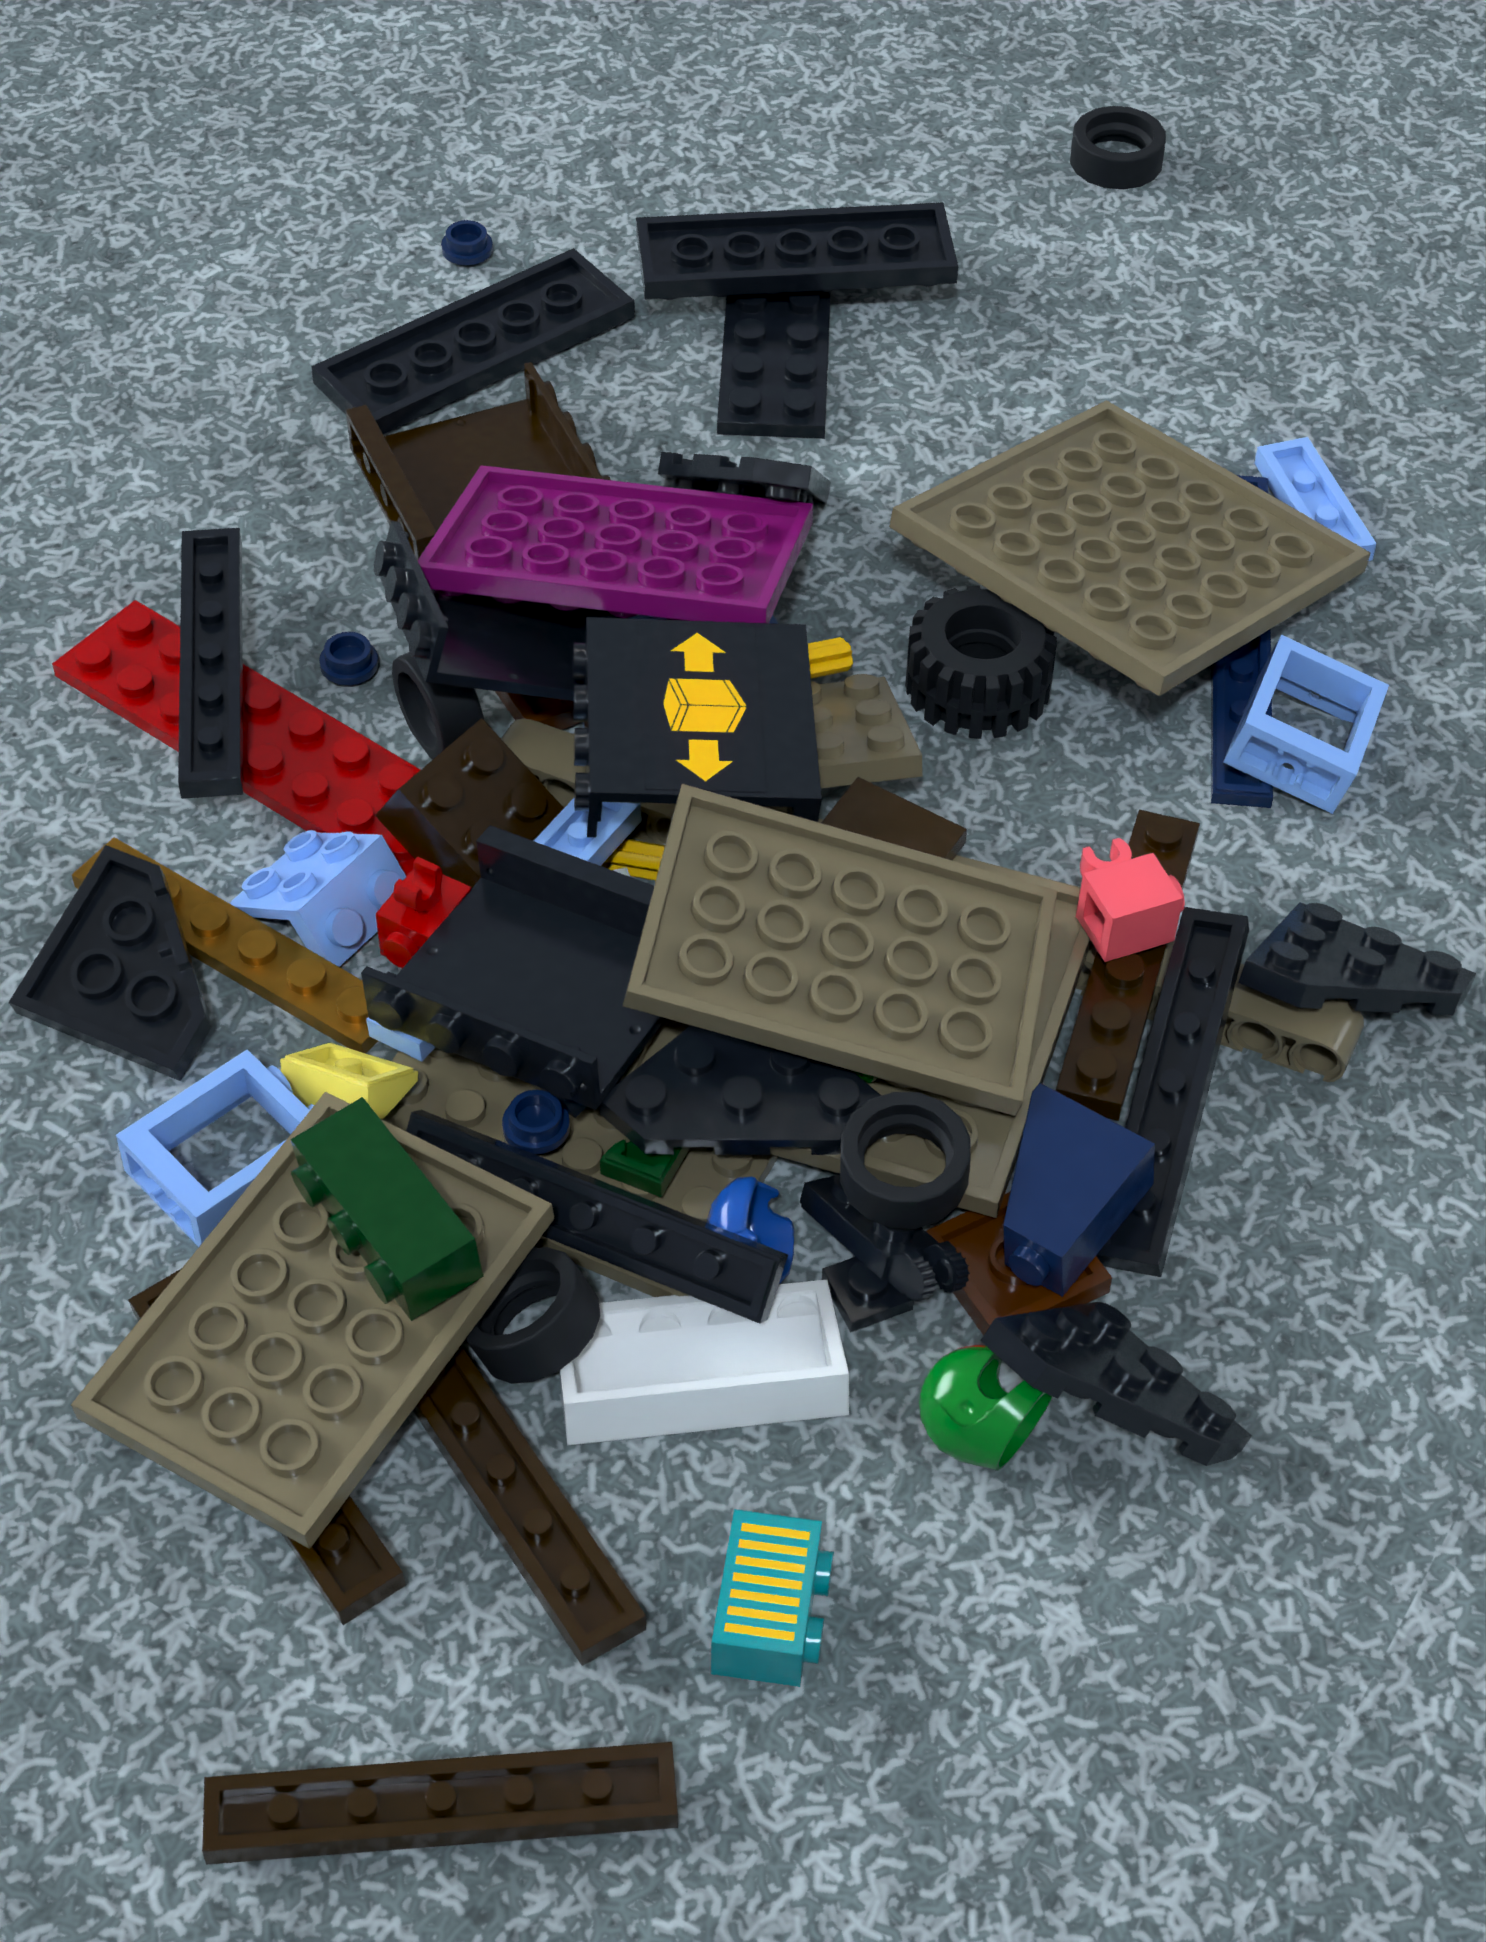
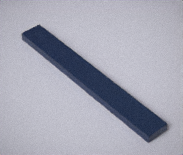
(1231, 688)

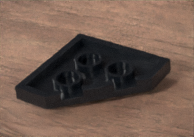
(753, 476)
(1324, 957)
(120, 970)
(733, 1098)
(1134, 1385)

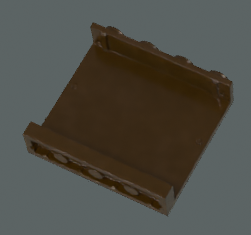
(428, 467)

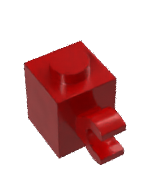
(416, 910)

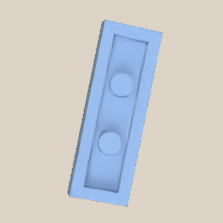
(1305, 483)

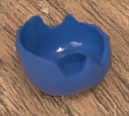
(746, 1212)

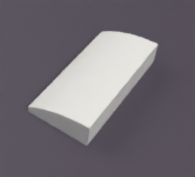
(700, 1368)

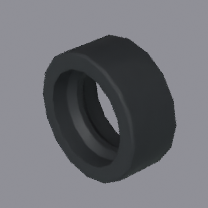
(1117, 169)
(433, 711)
(914, 1115)
(553, 1337)

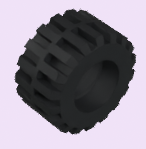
(978, 663)

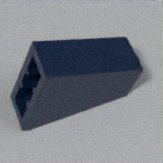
(1070, 1189)

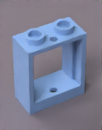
(1265, 744)
(148, 1141)

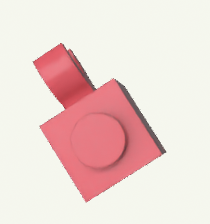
(1127, 902)

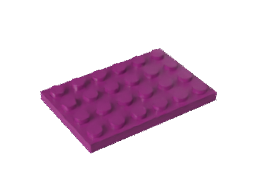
(617, 547)

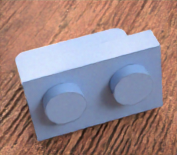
(326, 890)

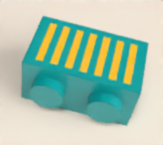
(767, 1598)

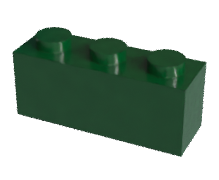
(385, 1210)

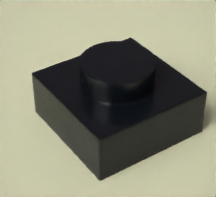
(862, 1295)

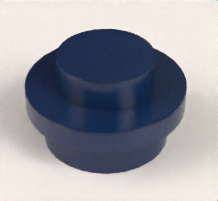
(467, 243)
(348, 659)
(535, 1122)

